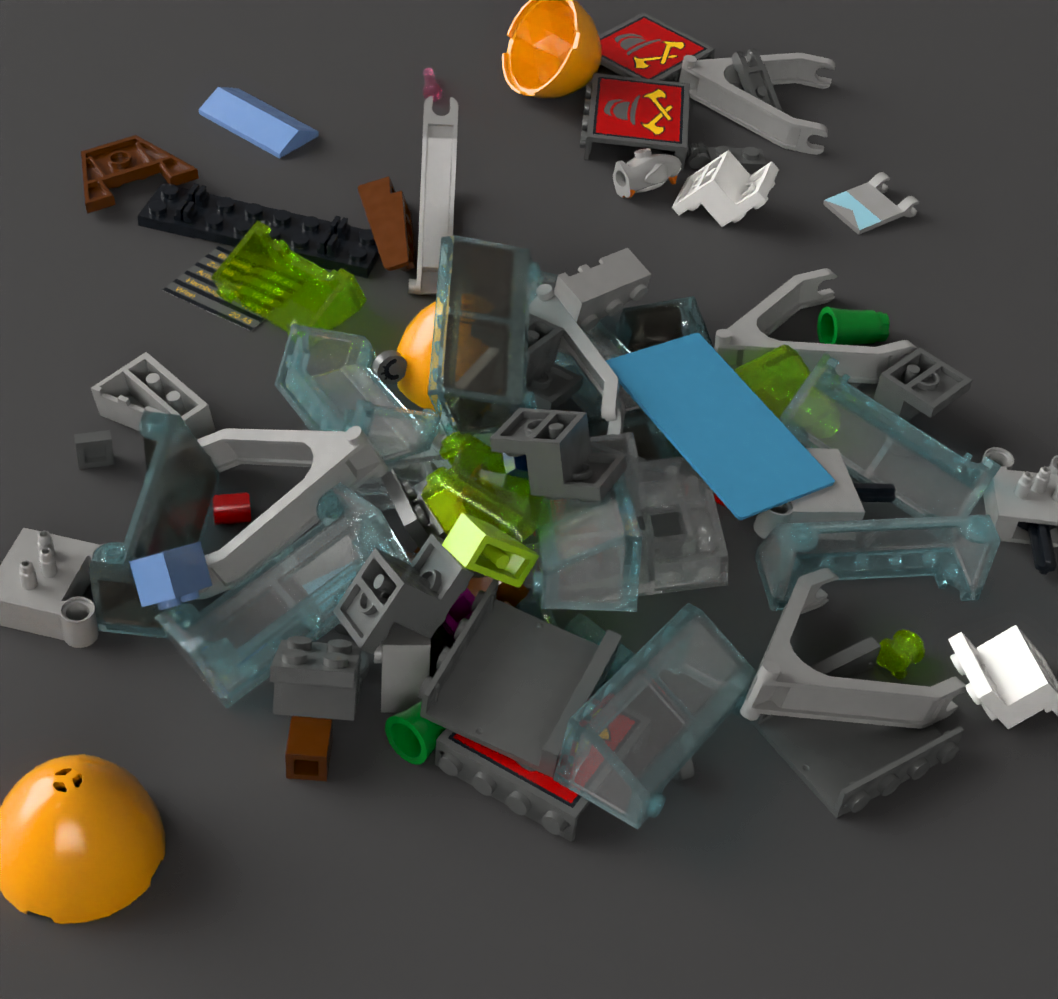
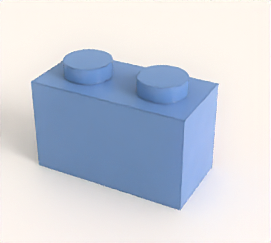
(171, 576)

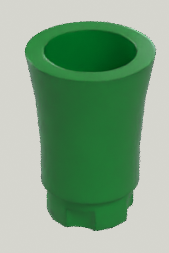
(852, 326)
(412, 735)

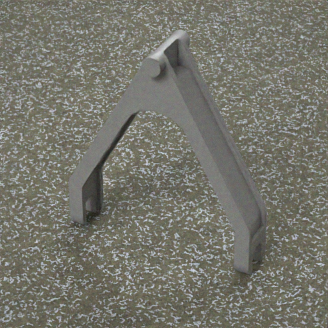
(718, 84)
(436, 193)
(749, 335)
(587, 357)
(333, 460)
(794, 689)

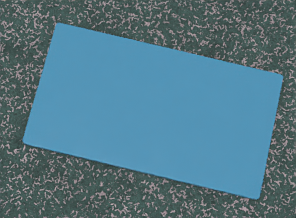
(719, 425)

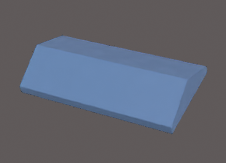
(256, 121)

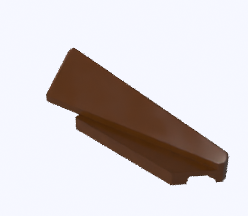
(390, 223)

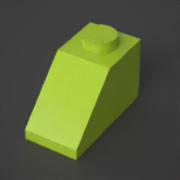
(489, 550)

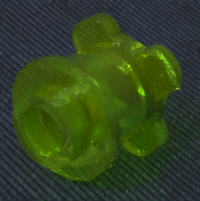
(900, 652)

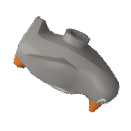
(645, 172)

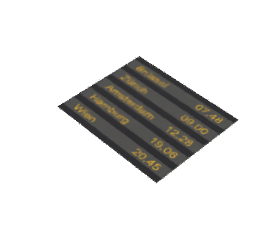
(200, 290)

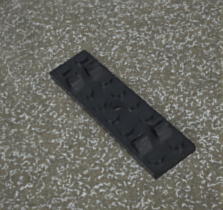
(227, 221)

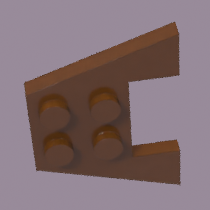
(125, 162)

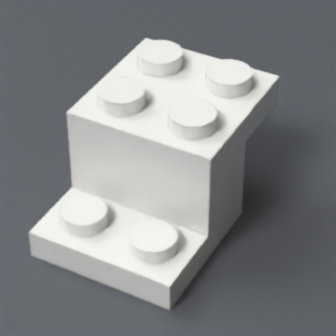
(726, 189)
(1006, 676)

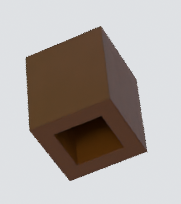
(309, 748)

